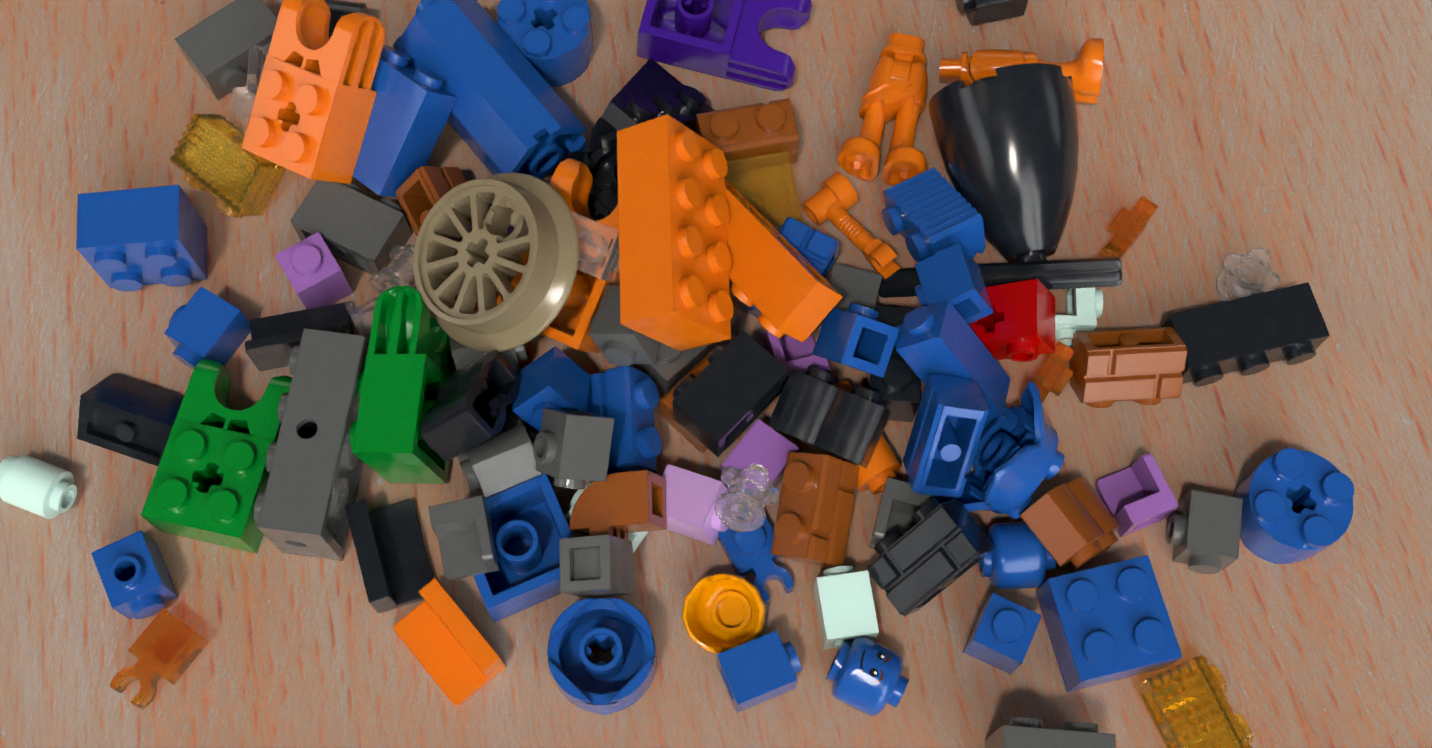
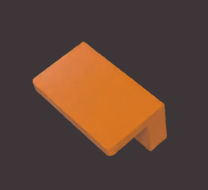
(448, 645)

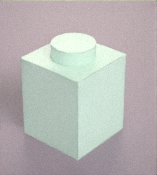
(844, 606)

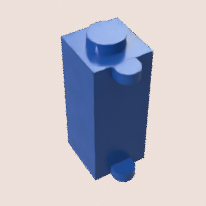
(942, 343)

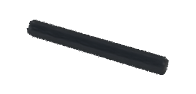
(1051, 273)

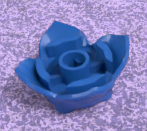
(1012, 459)

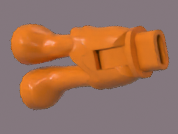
(1084, 70)
(894, 92)

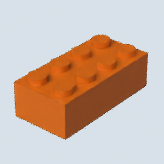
(673, 235)

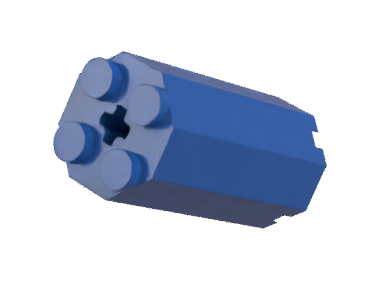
(502, 100)

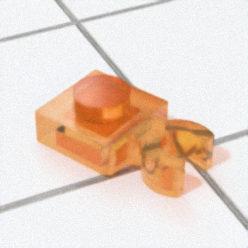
(1128, 227)
(1053, 373)
(163, 651)

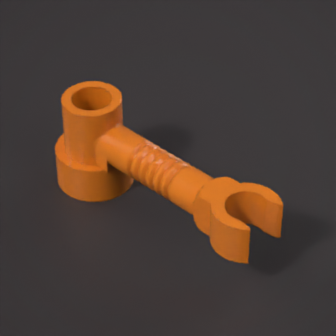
(832, 205)

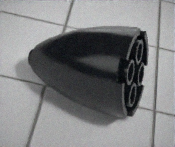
(1013, 154)

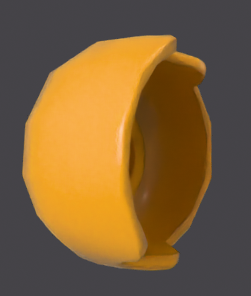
(723, 612)

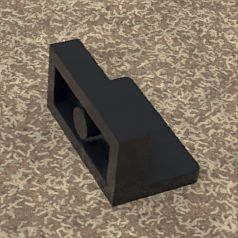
(278, 334)
(128, 417)
(390, 553)

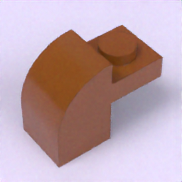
(621, 505)

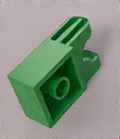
(399, 384)
(211, 447)

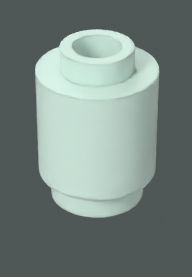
(36, 486)

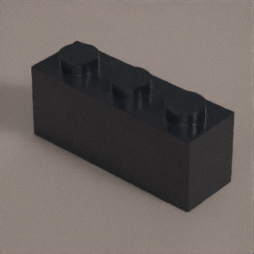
(1249, 333)

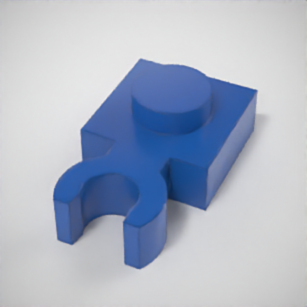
(751, 553)

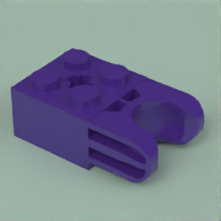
(722, 37)

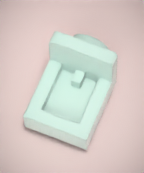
(1082, 310)

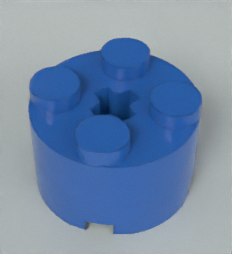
(551, 35)
(1319, 504)
(603, 625)

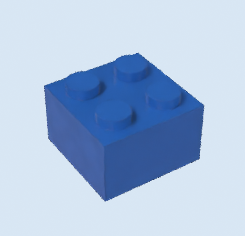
(142, 237)
(526, 541)
(1108, 623)

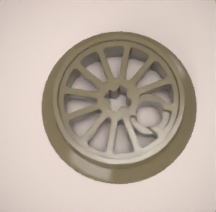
(494, 258)

